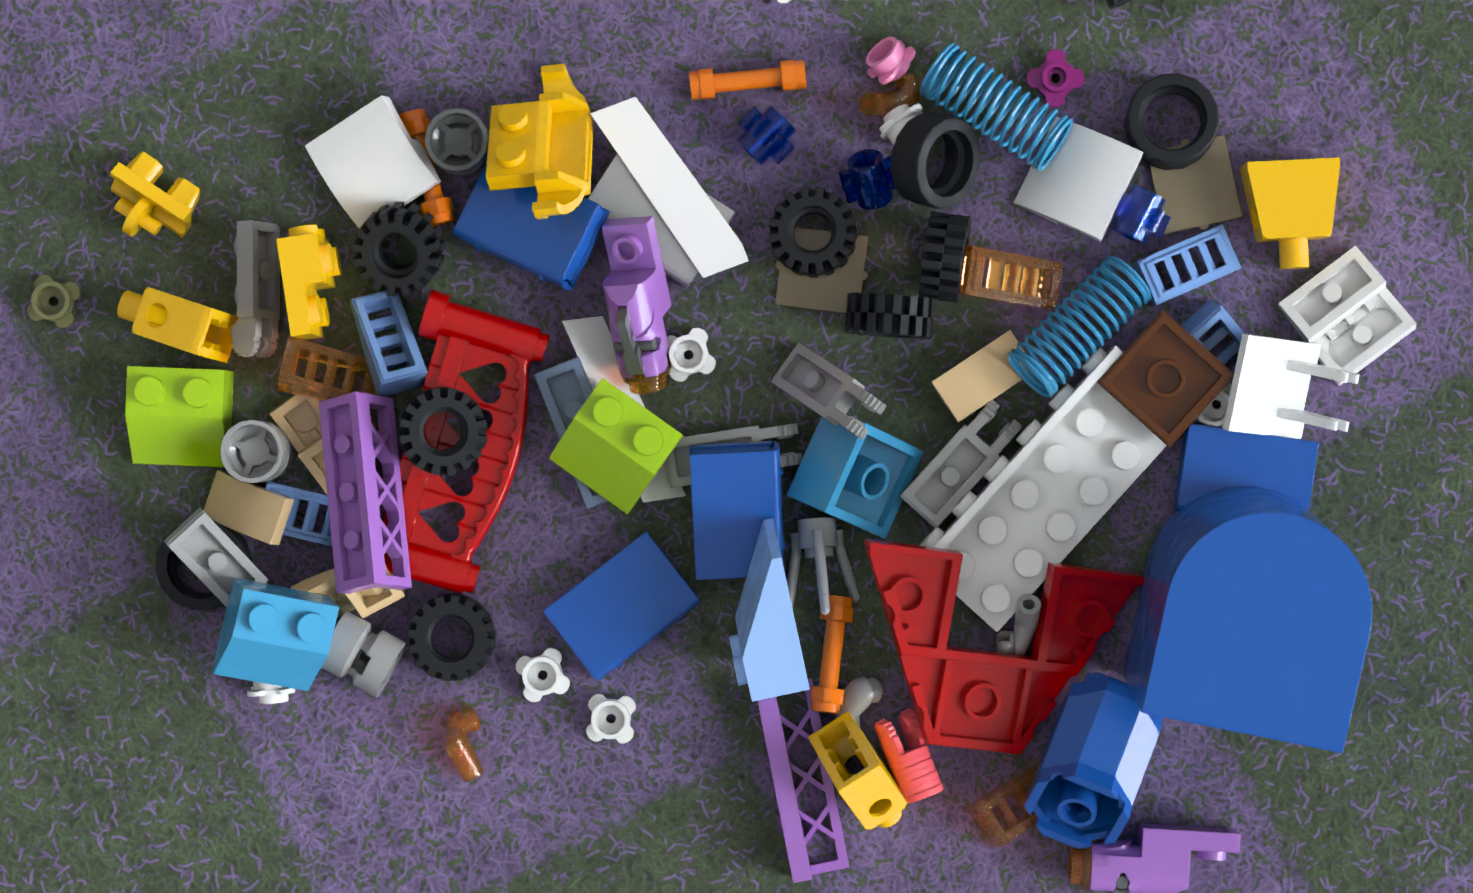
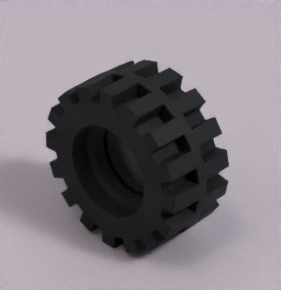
(422, 645)

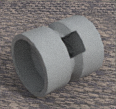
(256, 451)
(349, 640)

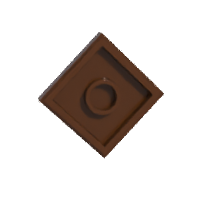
(1165, 378)

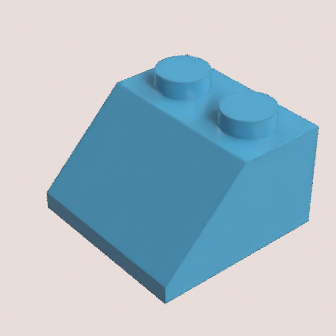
(855, 476)
(274, 634)

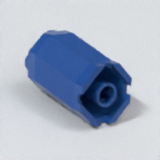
(1092, 763)

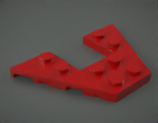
(985, 695)

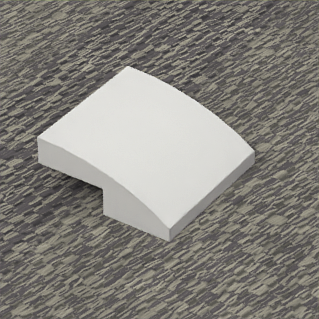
(372, 161)
(1081, 181)
(1348, 313)

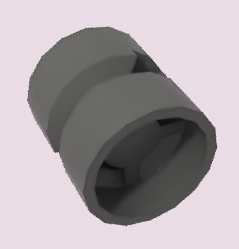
(458, 142)

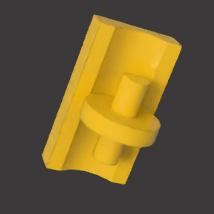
(148, 205)

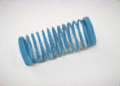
(933, 86)
(1111, 281)

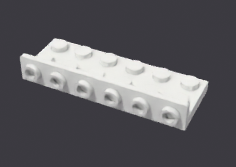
(1046, 494)

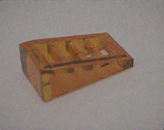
(1038, 285)
(316, 353)
(986, 820)

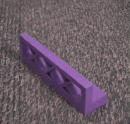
(358, 491)
(787, 794)

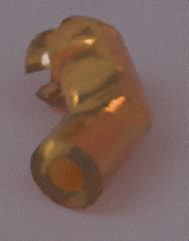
(883, 102)
(457, 742)

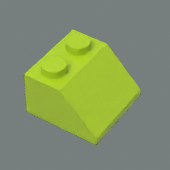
(178, 414)
(615, 446)

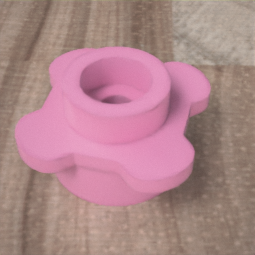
(889, 60)

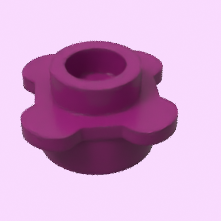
(1041, 78)

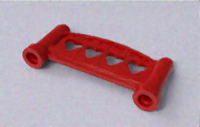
(465, 342)

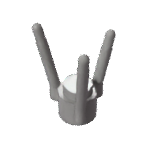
(817, 540)

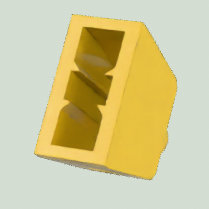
(1291, 204)
(179, 323)
(870, 792)

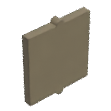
(1200, 192)
(825, 292)

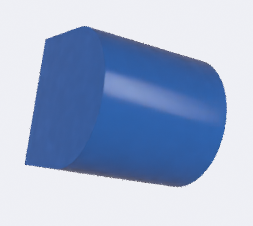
(1251, 621)

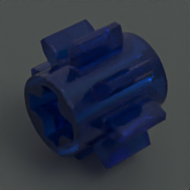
(766, 135)
(868, 179)
(1140, 215)

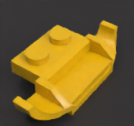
(544, 145)

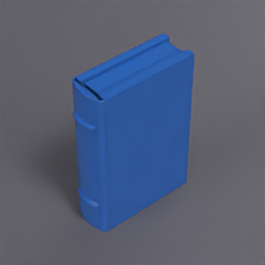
(506, 228)
(1225, 458)
(731, 496)
(622, 606)

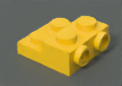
(307, 266)

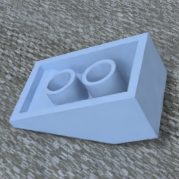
(767, 641)

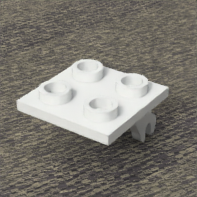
(1273, 388)

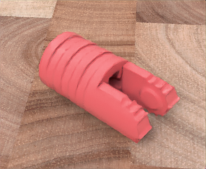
(912, 768)

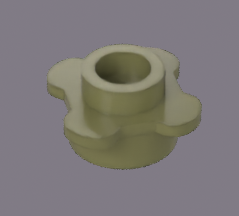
(40, 301)

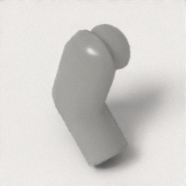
(1024, 627)
(859, 696)

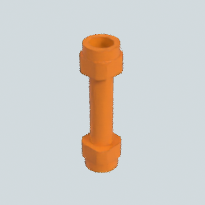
(789, 75)
(435, 203)
(827, 696)

